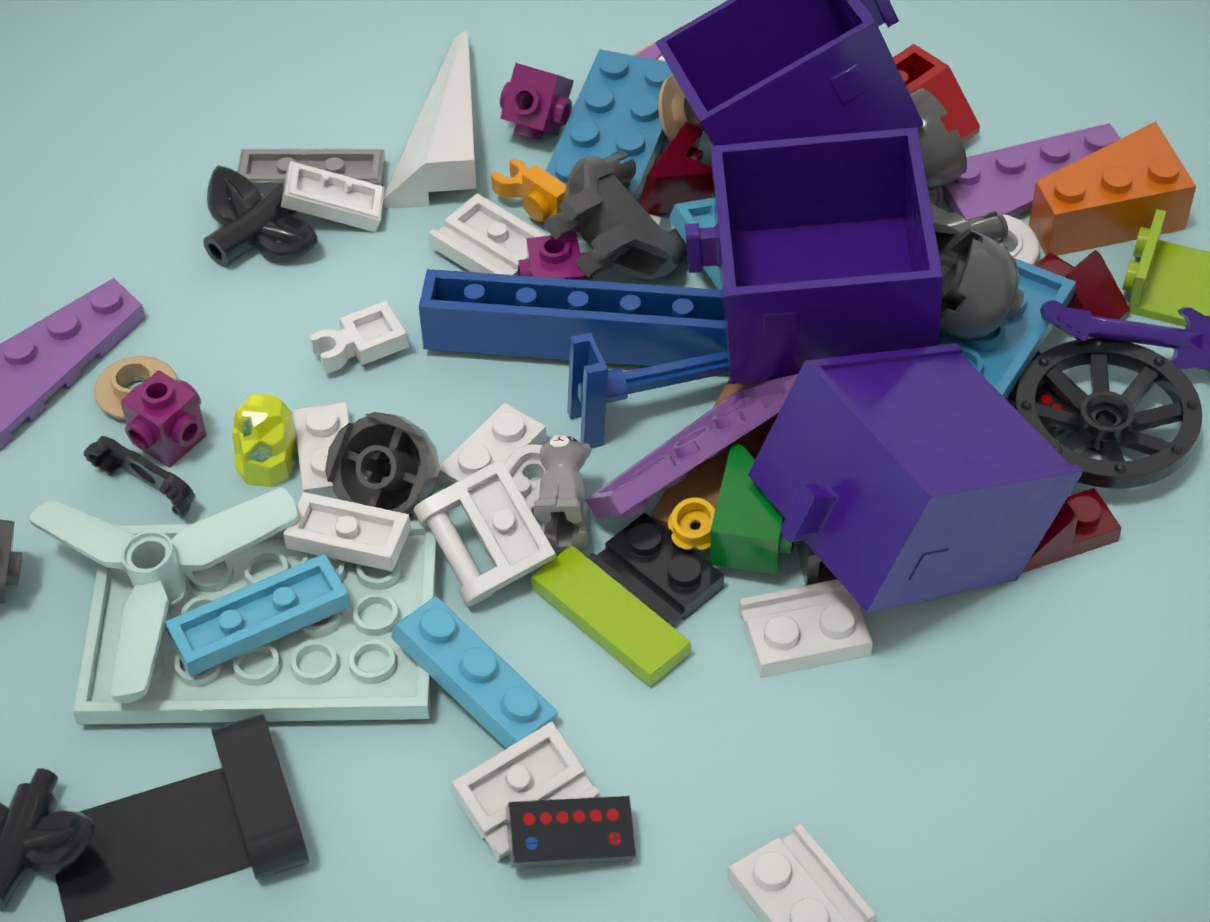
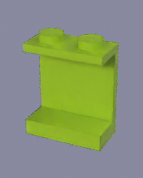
(1167, 277)

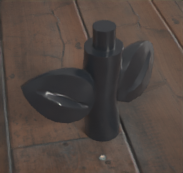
(252, 221)
(36, 835)

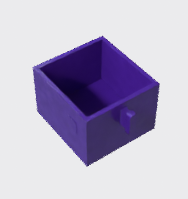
(790, 70)
(821, 250)
(910, 475)

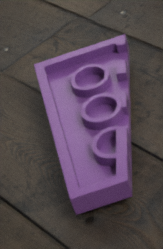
(1007, 176)
(57, 348)
(690, 447)

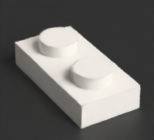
(315, 433)
(492, 441)
(348, 531)

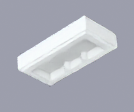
(332, 196)

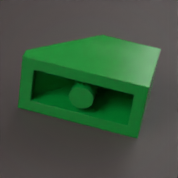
(745, 521)

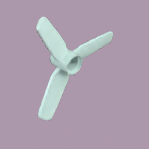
(158, 567)

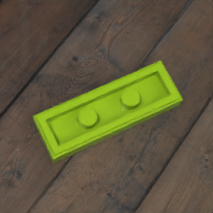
(611, 615)

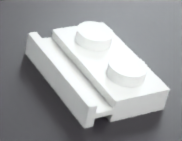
(484, 237)
(804, 628)
(529, 770)
(797, 883)

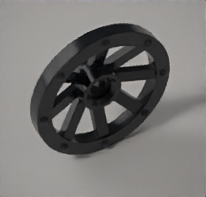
(1109, 419)

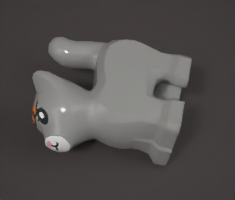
(563, 494)

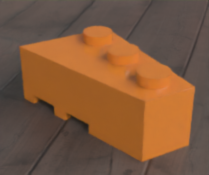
(1112, 195)

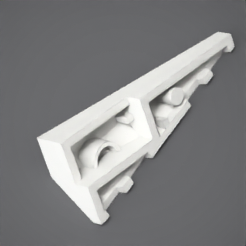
(442, 141)

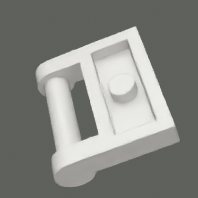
(501, 523)

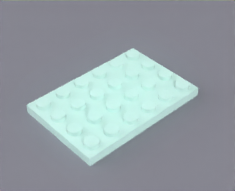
(319, 673)

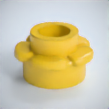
(689, 512)

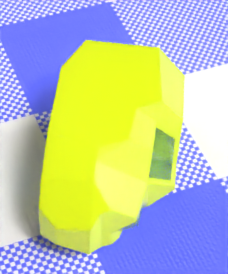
(264, 440)

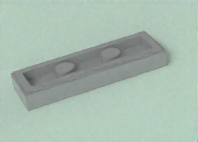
(269, 166)

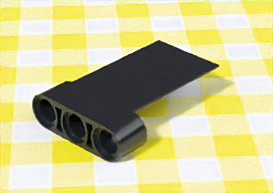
(189, 830)

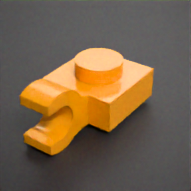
(536, 187)

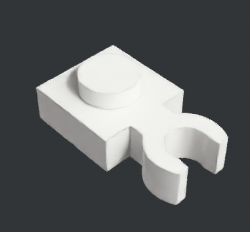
(363, 334)

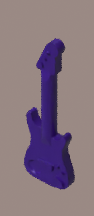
(1189, 344)

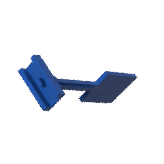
(594, 385)

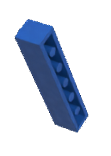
(541, 313)

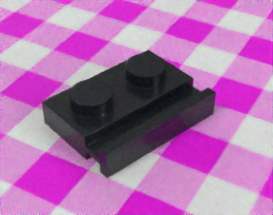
(658, 571)

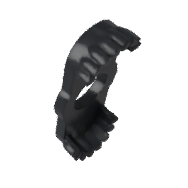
(111, 456)

